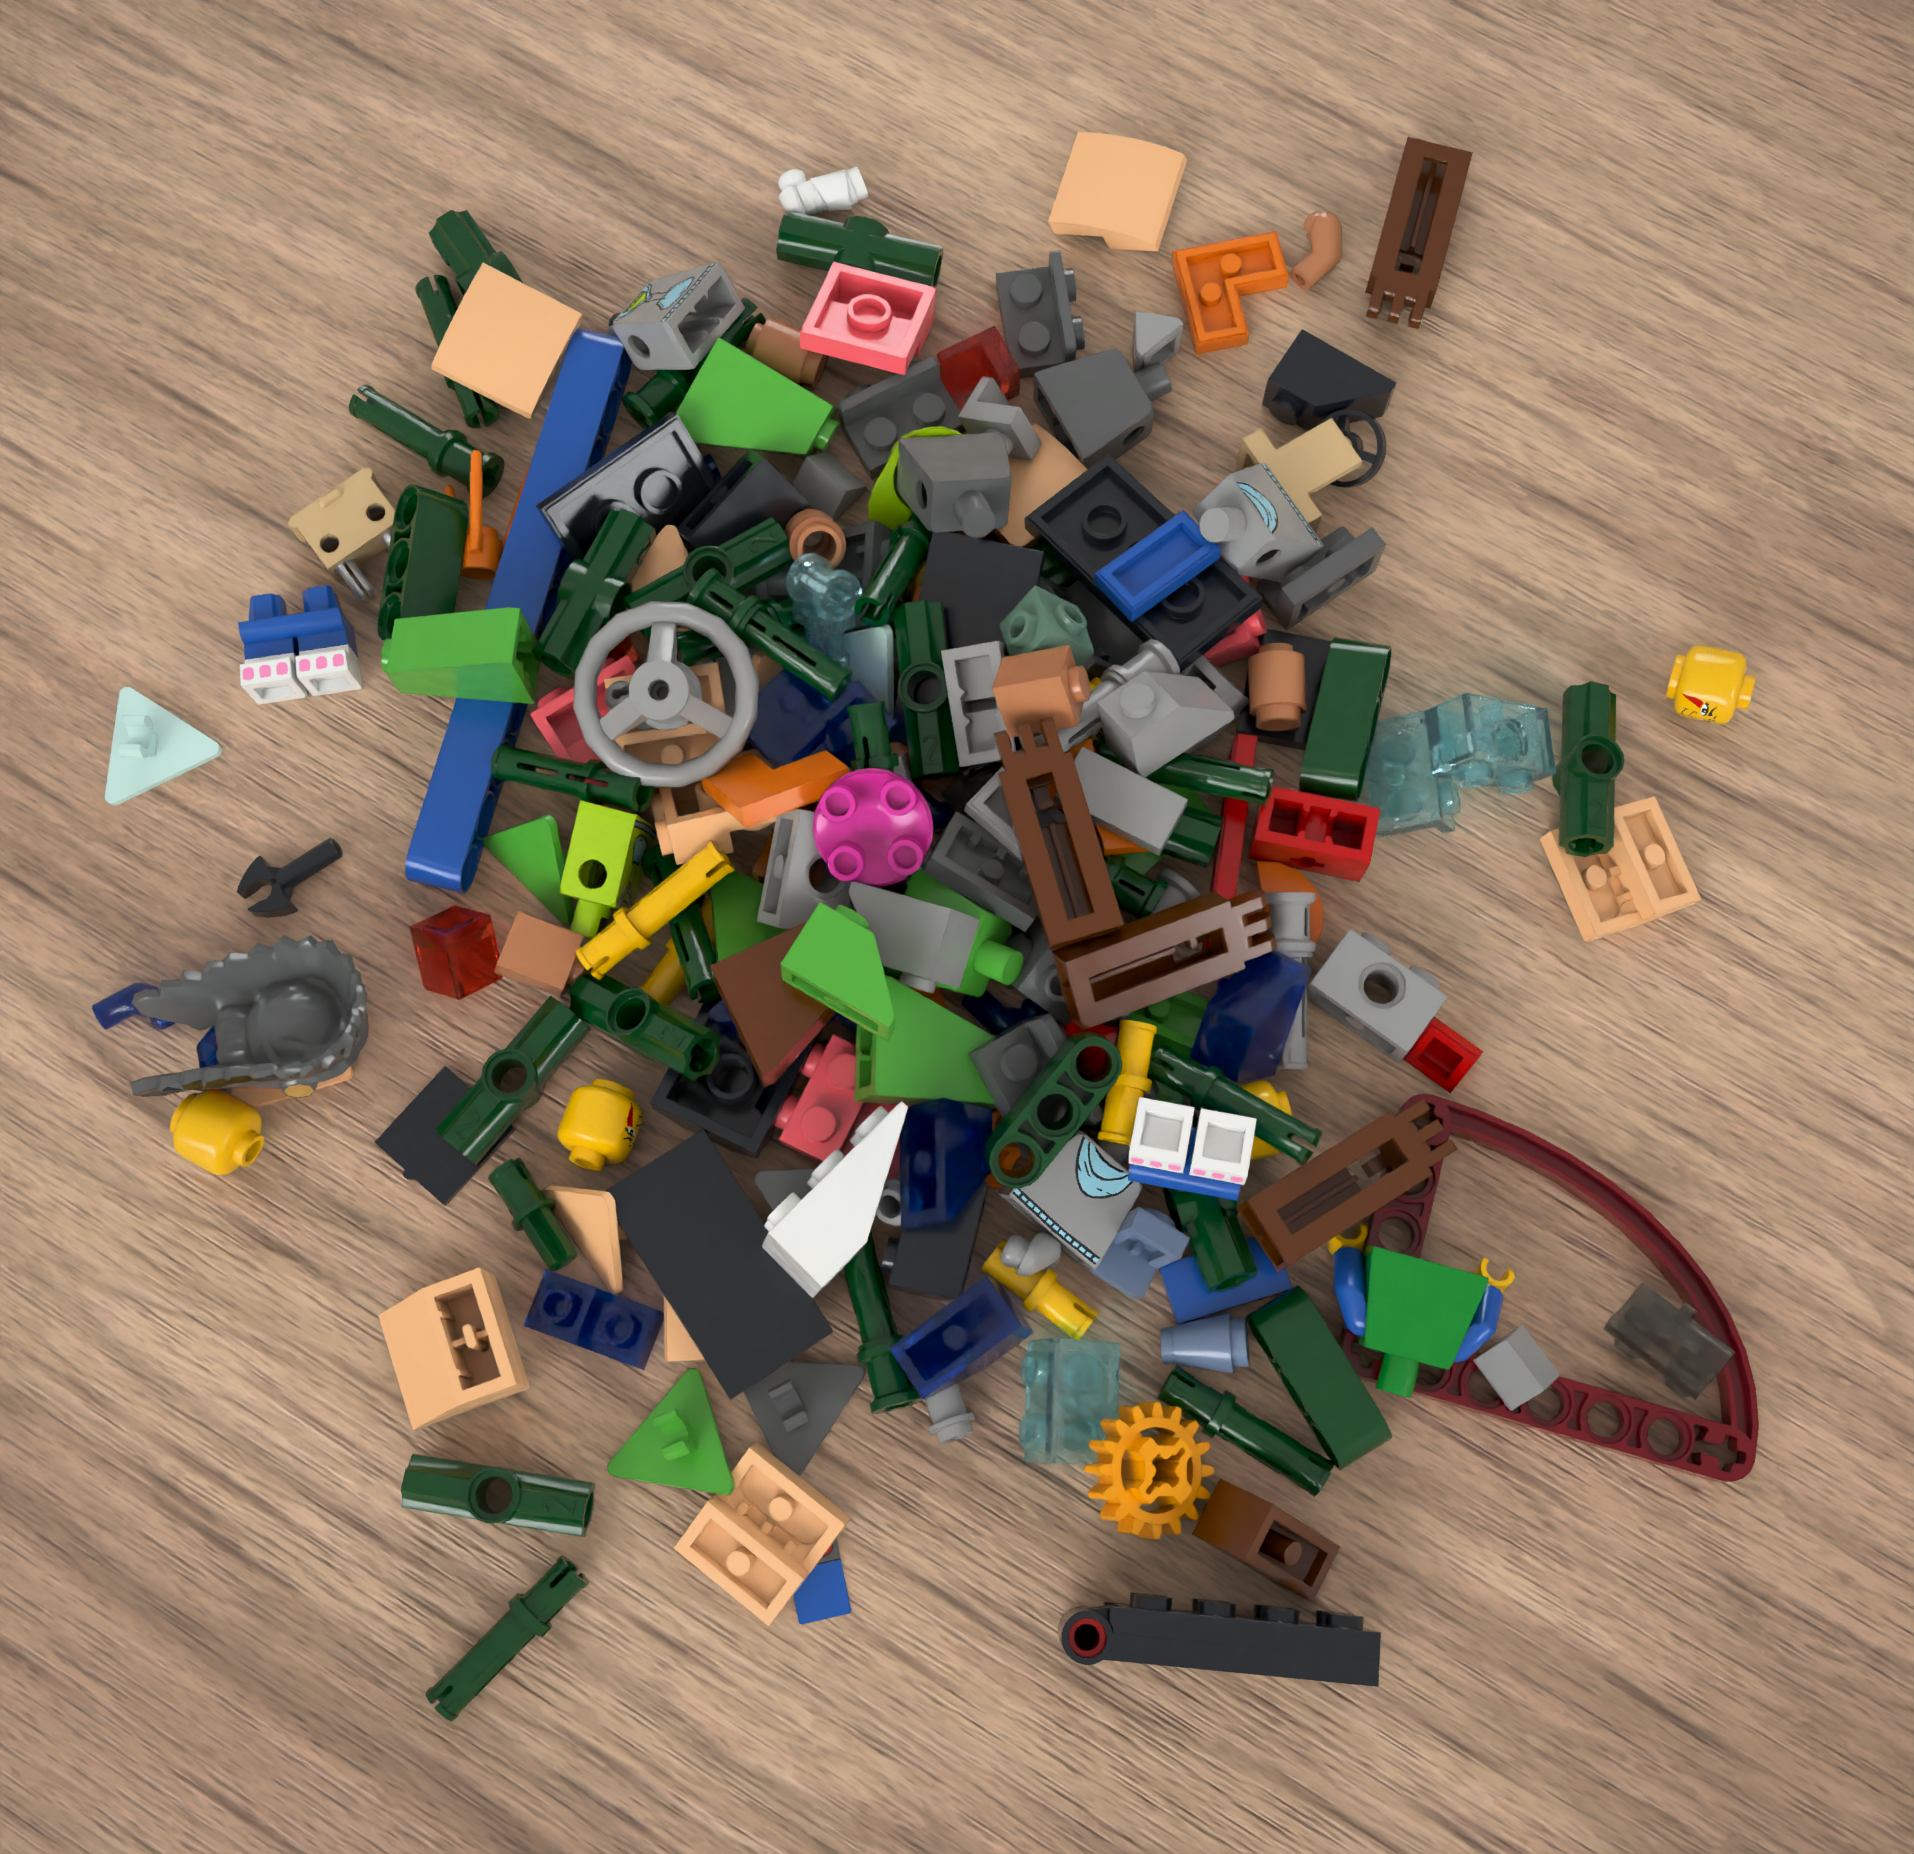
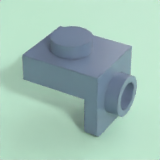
(1140, 1248)

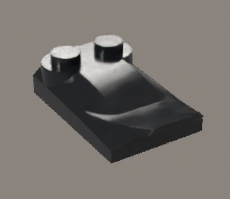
(730, 1100)

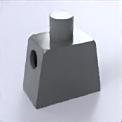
(1099, 403)
(956, 481)

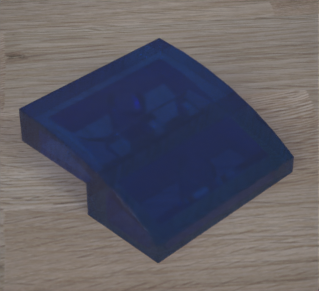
(802, 721)

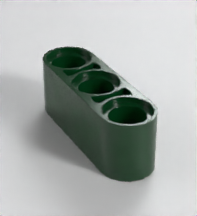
(423, 557)
(1345, 719)
(1048, 1139)
(1319, 1377)

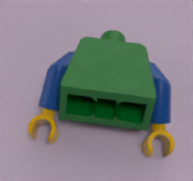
(1413, 1308)

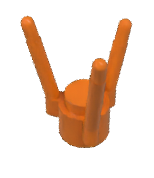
(482, 545)

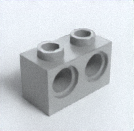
(972, 703)

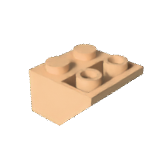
(453, 1348)

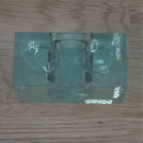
(1490, 743)

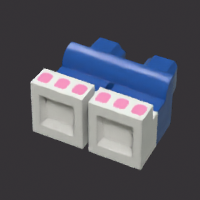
(298, 650)
(1195, 1160)

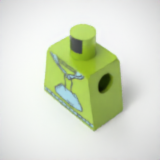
(600, 843)

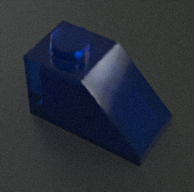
(1252, 1017)
(941, 1159)
(961, 1338)

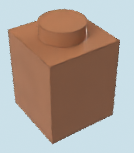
(1041, 687)
(540, 955)

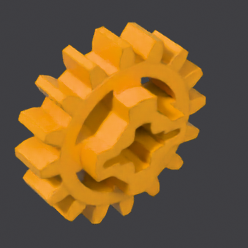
(1149, 1470)

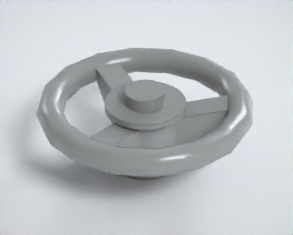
(665, 693)

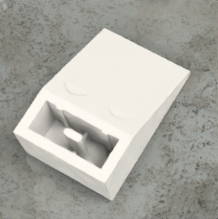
(833, 1221)

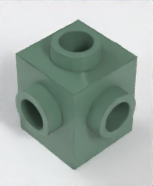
(1046, 623)

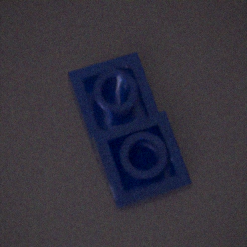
(594, 1319)

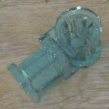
(823, 603)

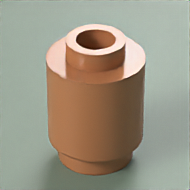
(779, 348)
(832, 541)
(1277, 687)

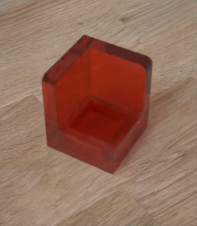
(975, 358)
(456, 951)

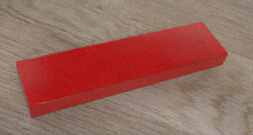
(1232, 830)

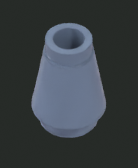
(1207, 1343)

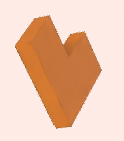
(1215, 277)
(757, 793)

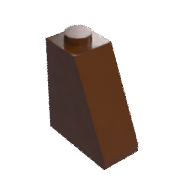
(768, 1012)

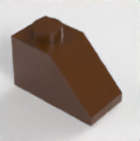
(1266, 1539)

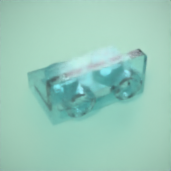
(1403, 781)
(1067, 1396)

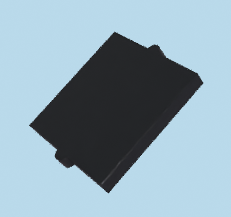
(422, 1151)

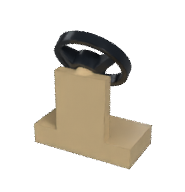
(1316, 459)

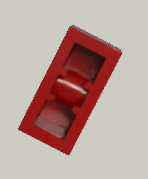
(1315, 834)

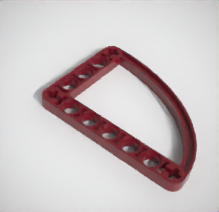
(1668, 1255)

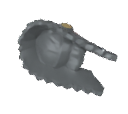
(277, 1014)

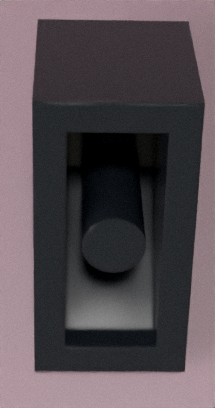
(1320, 380)
(740, 501)
(937, 1256)

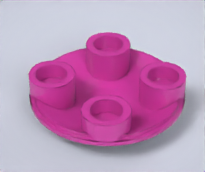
(872, 827)

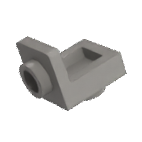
(991, 413)

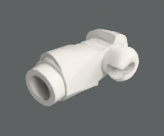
(822, 193)

